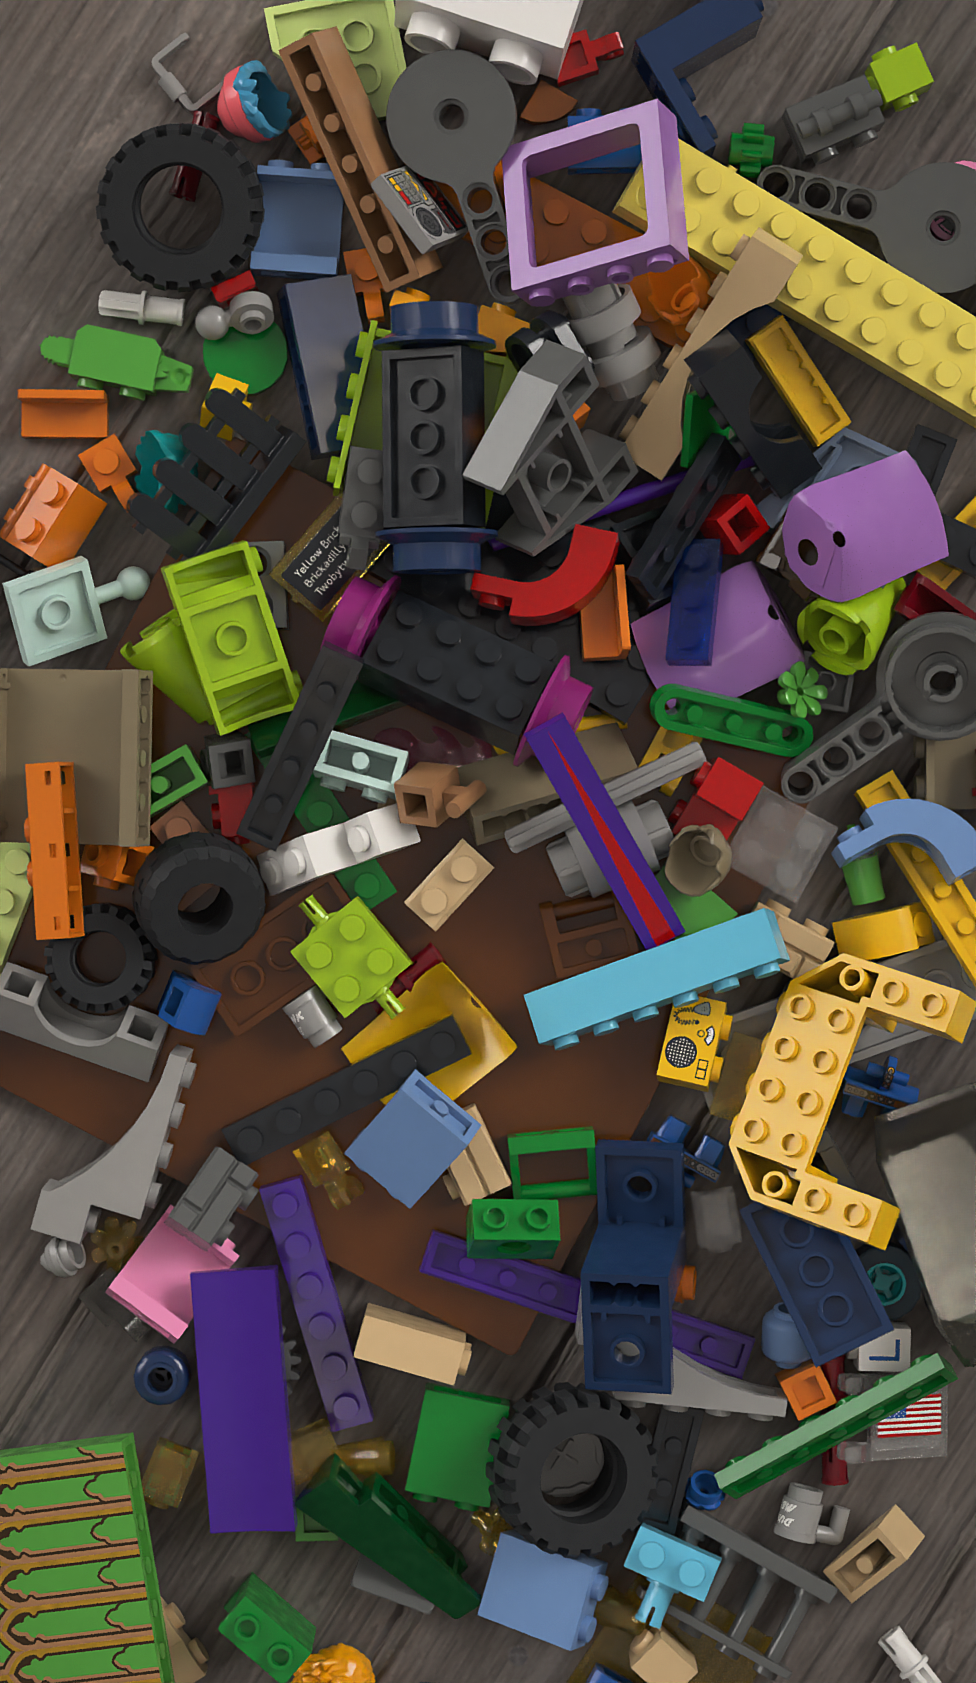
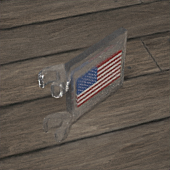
(908, 1434)

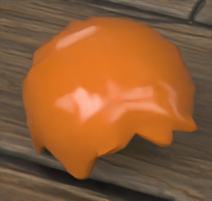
(679, 291)

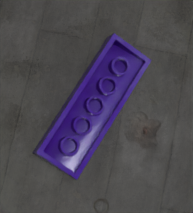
(244, 1399)

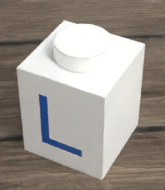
(885, 1353)

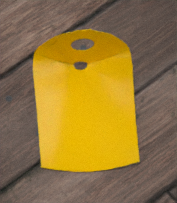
(432, 999)

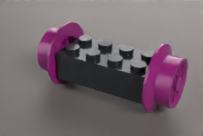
(453, 667)

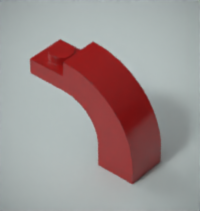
(561, 593)

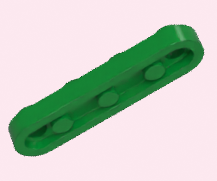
(730, 720)

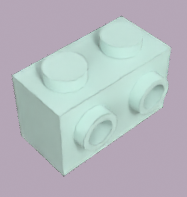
(361, 765)

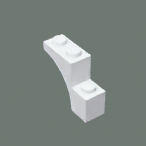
(335, 849)

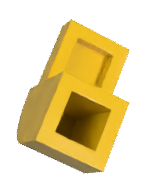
(884, 932)

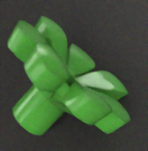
(800, 690)

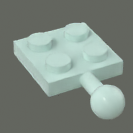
(60, 607)

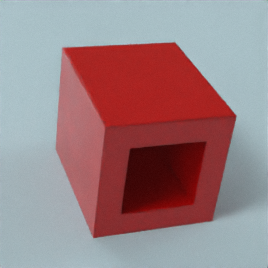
(735, 523)

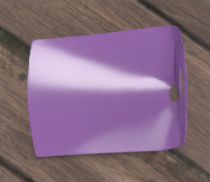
(886, 523)
(747, 641)

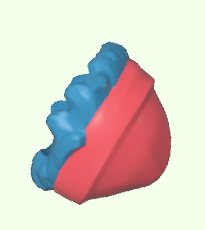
(252, 104)

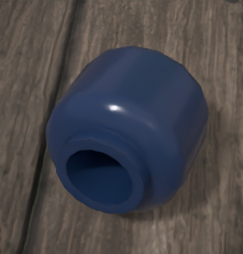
(157, 1389)

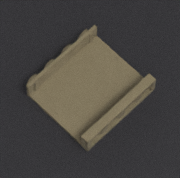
(85, 719)

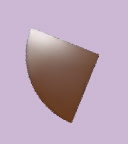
(547, 105)

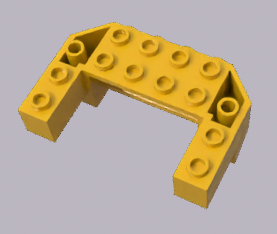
(801, 1078)

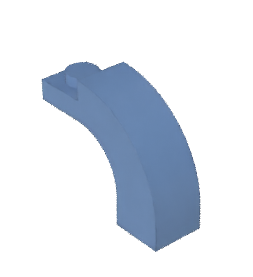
(917, 822)

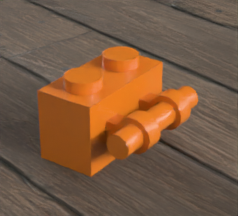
(51, 517)

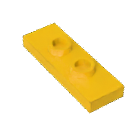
(798, 381)

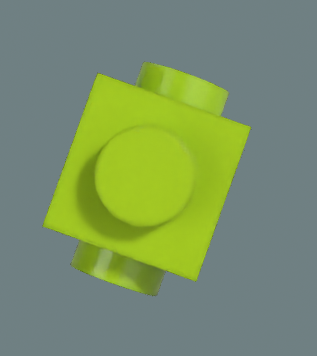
(899, 76)

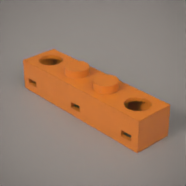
(47, 829)

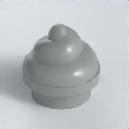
(63, 1257)

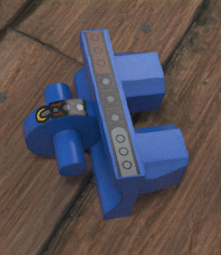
(876, 1085)
(703, 1160)

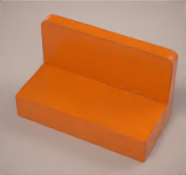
(64, 414)
(606, 621)

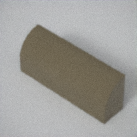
(526, 791)

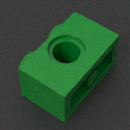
(512, 1228)

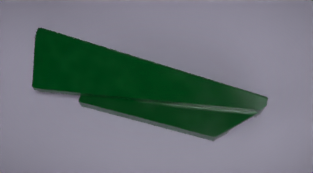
(389, 1533)

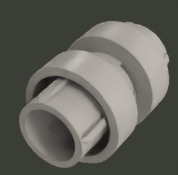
(618, 349)
(579, 870)

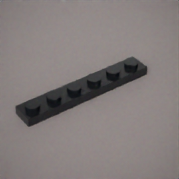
(346, 1090)

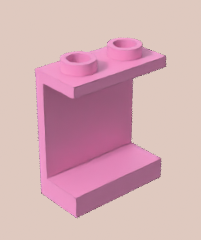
(158, 1281)

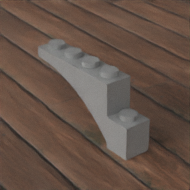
(127, 1172)
(701, 1388)

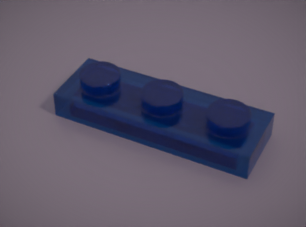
(695, 604)

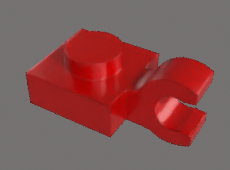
(583, 56)

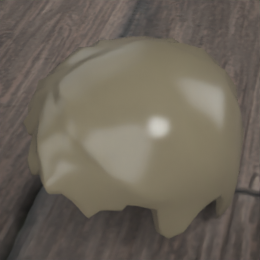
(698, 860)

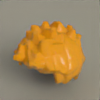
(335, 1665)

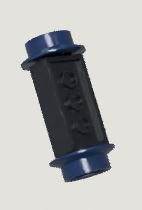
(429, 435)

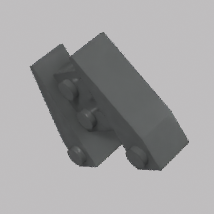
(542, 458)

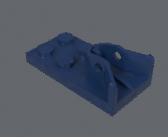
(818, 1283)

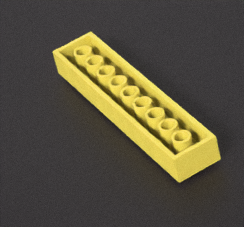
(834, 288)

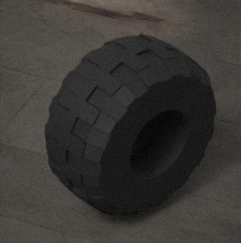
(177, 868)

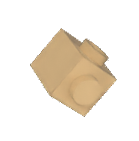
(661, 1657)

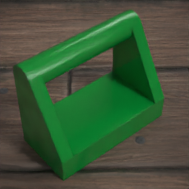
(553, 1141)

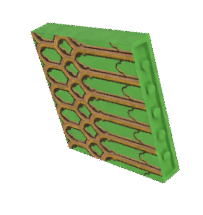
(78, 1567)

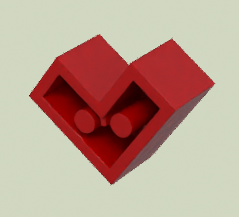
(719, 797)

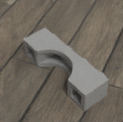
(122, 1041)

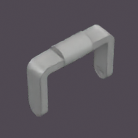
(172, 85)

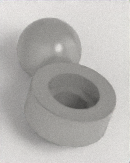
(247, 313)

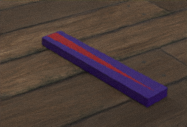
(604, 831)

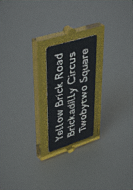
(316, 564)

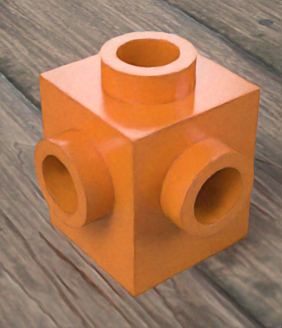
(113, 864)

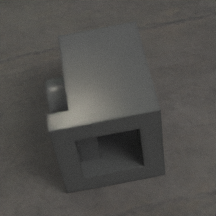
(228, 759)

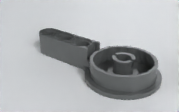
(460, 156)
(903, 218)
(902, 700)

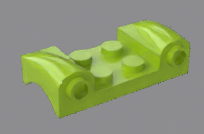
(232, 636)

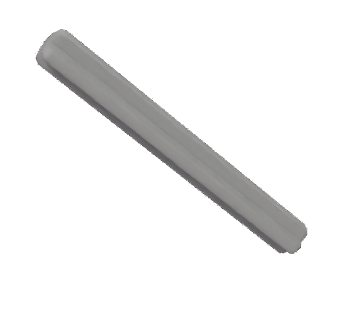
(620, 790)

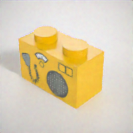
(693, 1043)

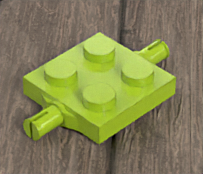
(351, 957)

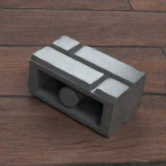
(212, 1199)

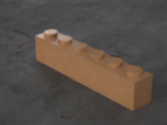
(354, 151)

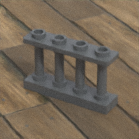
(771, 1569)

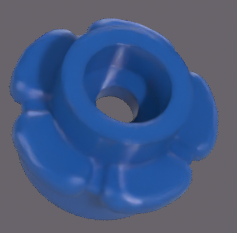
(704, 1491)

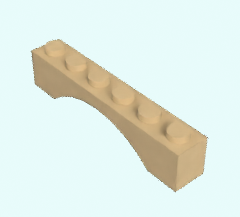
(754, 281)

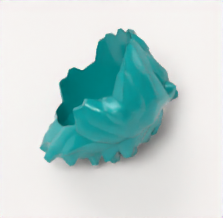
(152, 448)

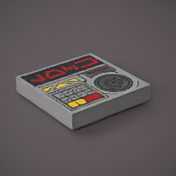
(420, 208)

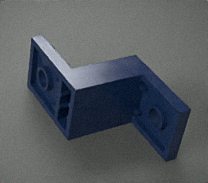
(686, 46)
(634, 1266)

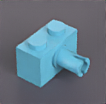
(670, 1568)

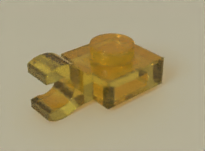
(326, 1165)

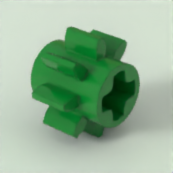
(751, 150)

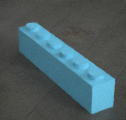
(656, 978)

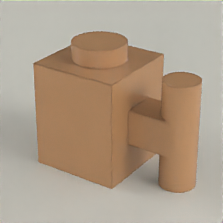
(433, 794)

